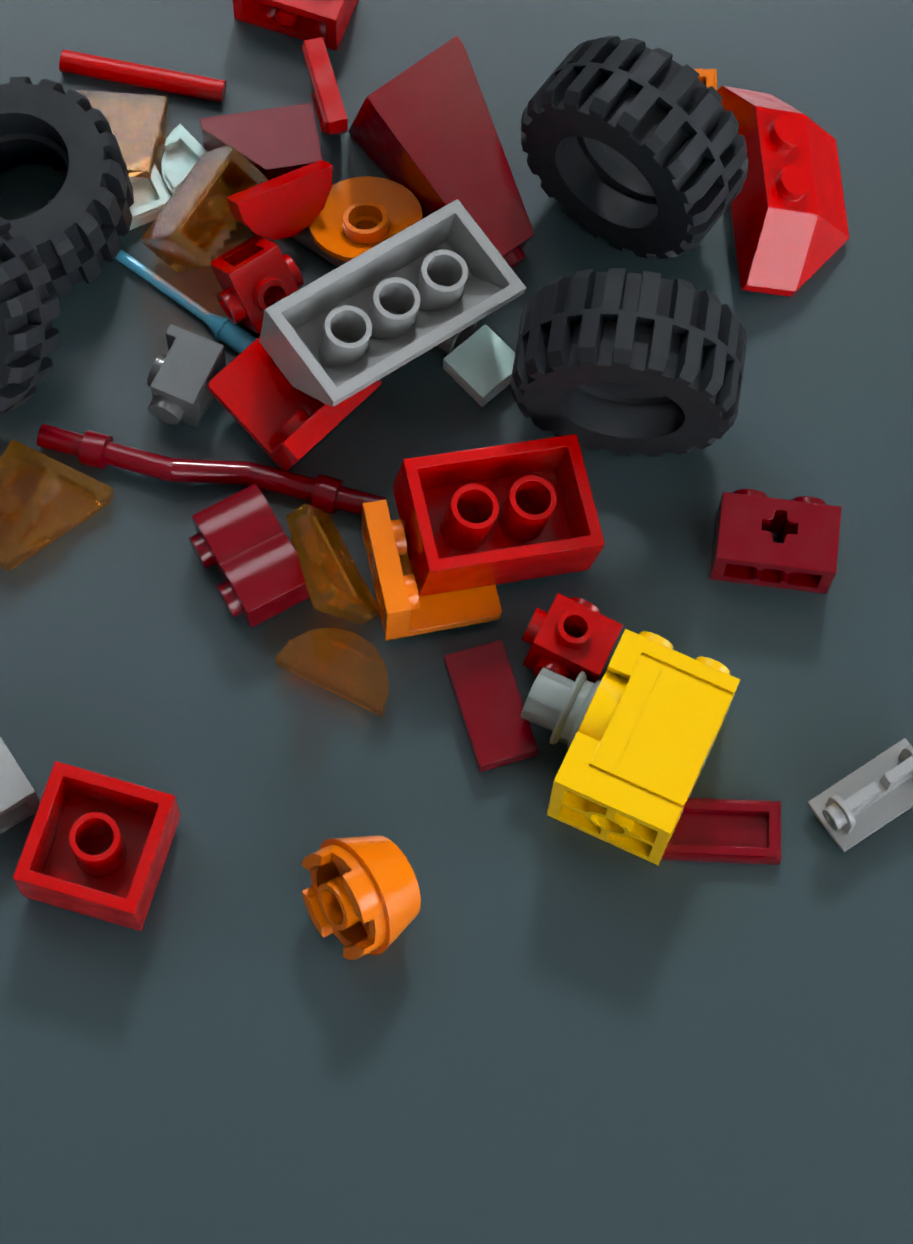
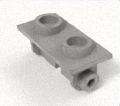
(867, 797)

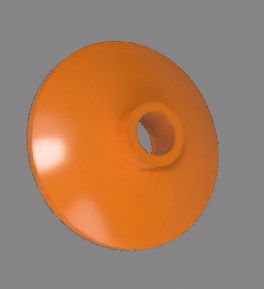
(362, 215)

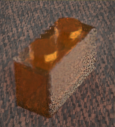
(198, 214)

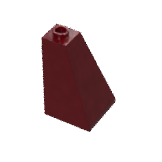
(441, 144)

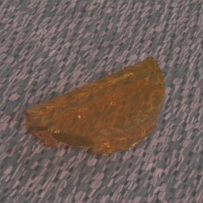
(340, 664)

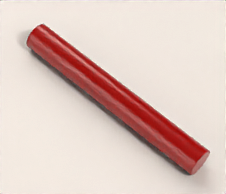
(142, 75)

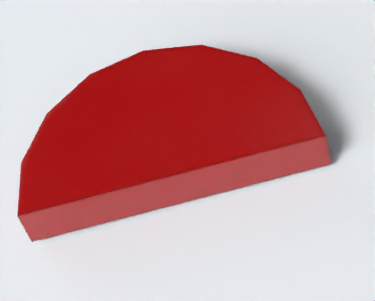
(327, 98)
(284, 203)

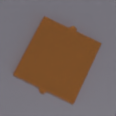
(136, 123)

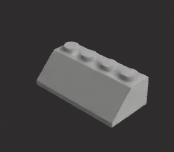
(388, 306)

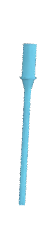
(221, 327)

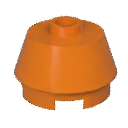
(361, 893)

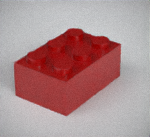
(497, 514)

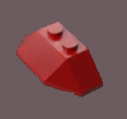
(793, 195)

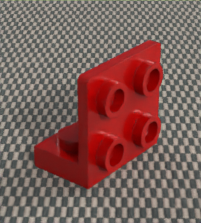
(274, 412)

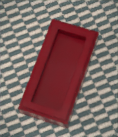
(490, 705)
(727, 832)

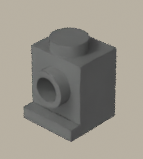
(182, 376)

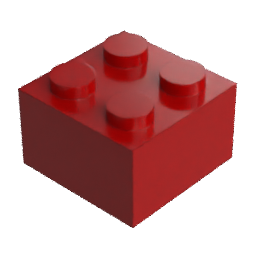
(97, 846)

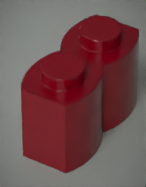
(250, 555)

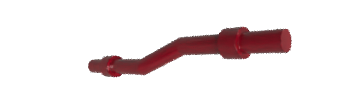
(100, 450)

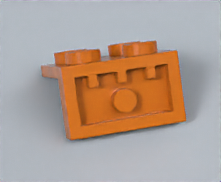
(396, 589)

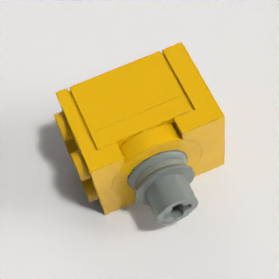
(632, 740)

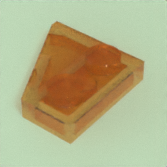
(41, 502)
(328, 567)

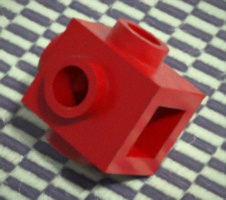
(254, 279)
(570, 639)

